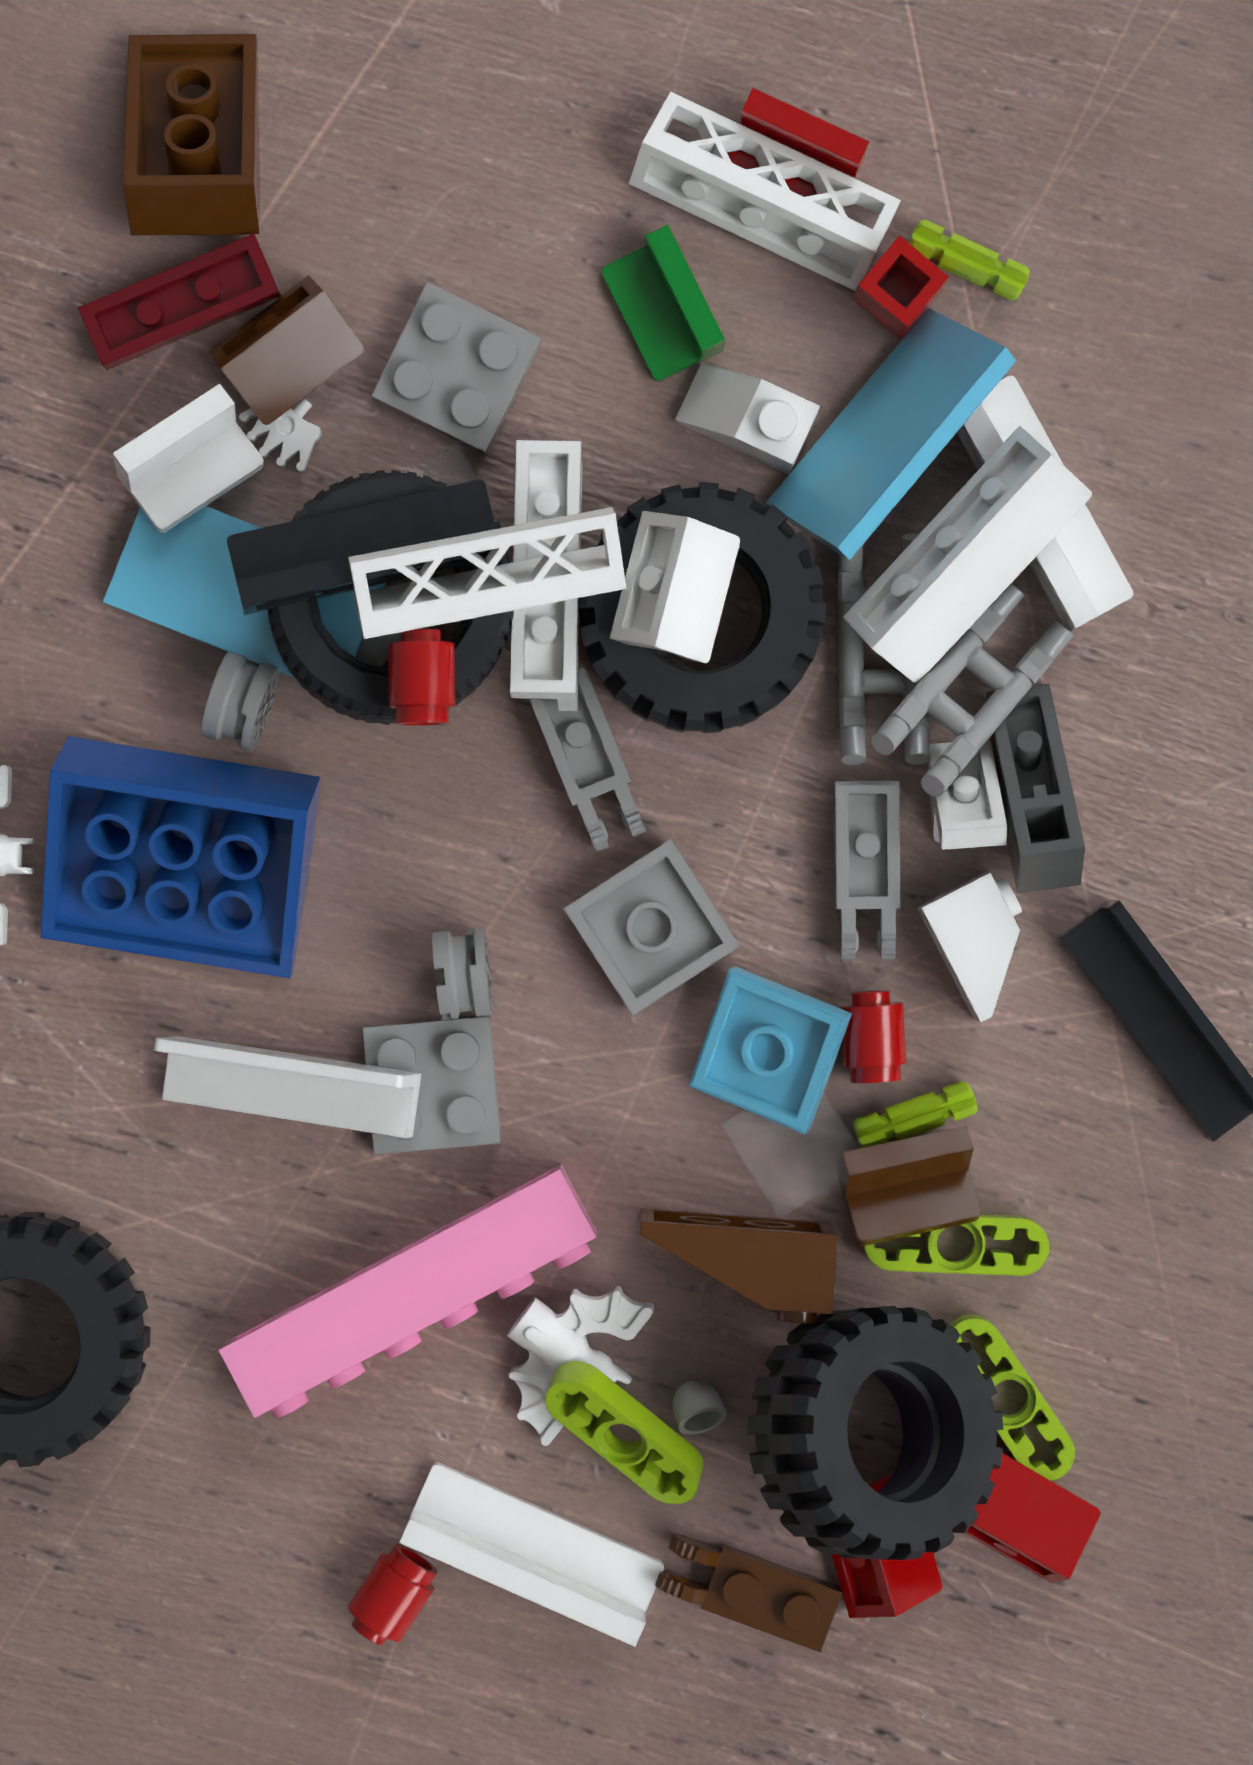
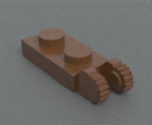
(755, 1592)

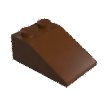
(192, 135)
(766, 1259)

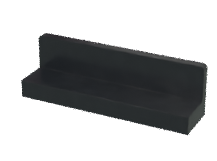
(311, 554)
(1161, 1017)

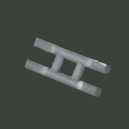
(856, 681)
(1008, 685)

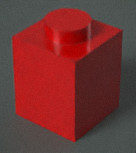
(900, 287)

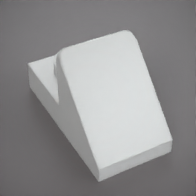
(972, 806)

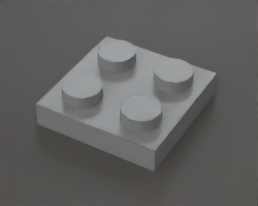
(456, 368)
(651, 927)
(456, 1084)

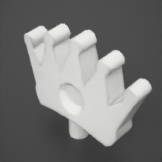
(287, 431)

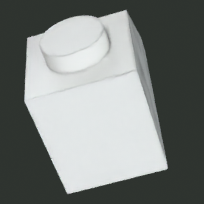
(748, 415)
(975, 938)

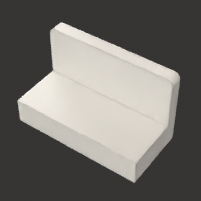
(187, 460)
(675, 586)

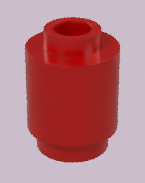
(421, 678)
(874, 1038)
(392, 1595)

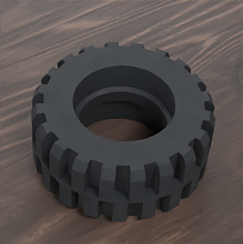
(776, 658)
(108, 1327)
(944, 1422)

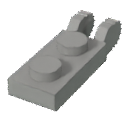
(587, 758)
(867, 860)

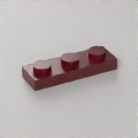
(179, 301)

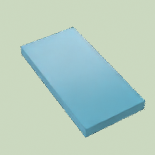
(891, 432)
(191, 587)

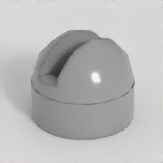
(697, 1407)

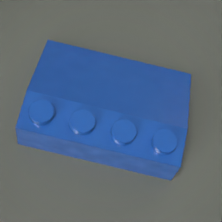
(177, 856)

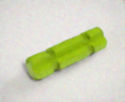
(970, 260)
(916, 1115)

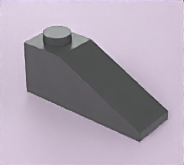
(1037, 796)

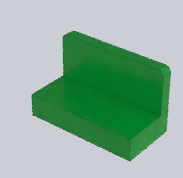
(663, 306)

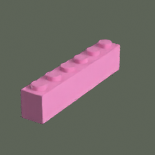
(409, 1291)

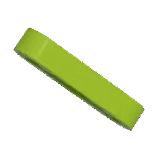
(1002, 1260)
(1049, 1426)
(634, 1459)

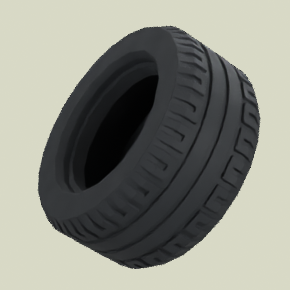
(337, 676)

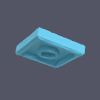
(769, 1049)

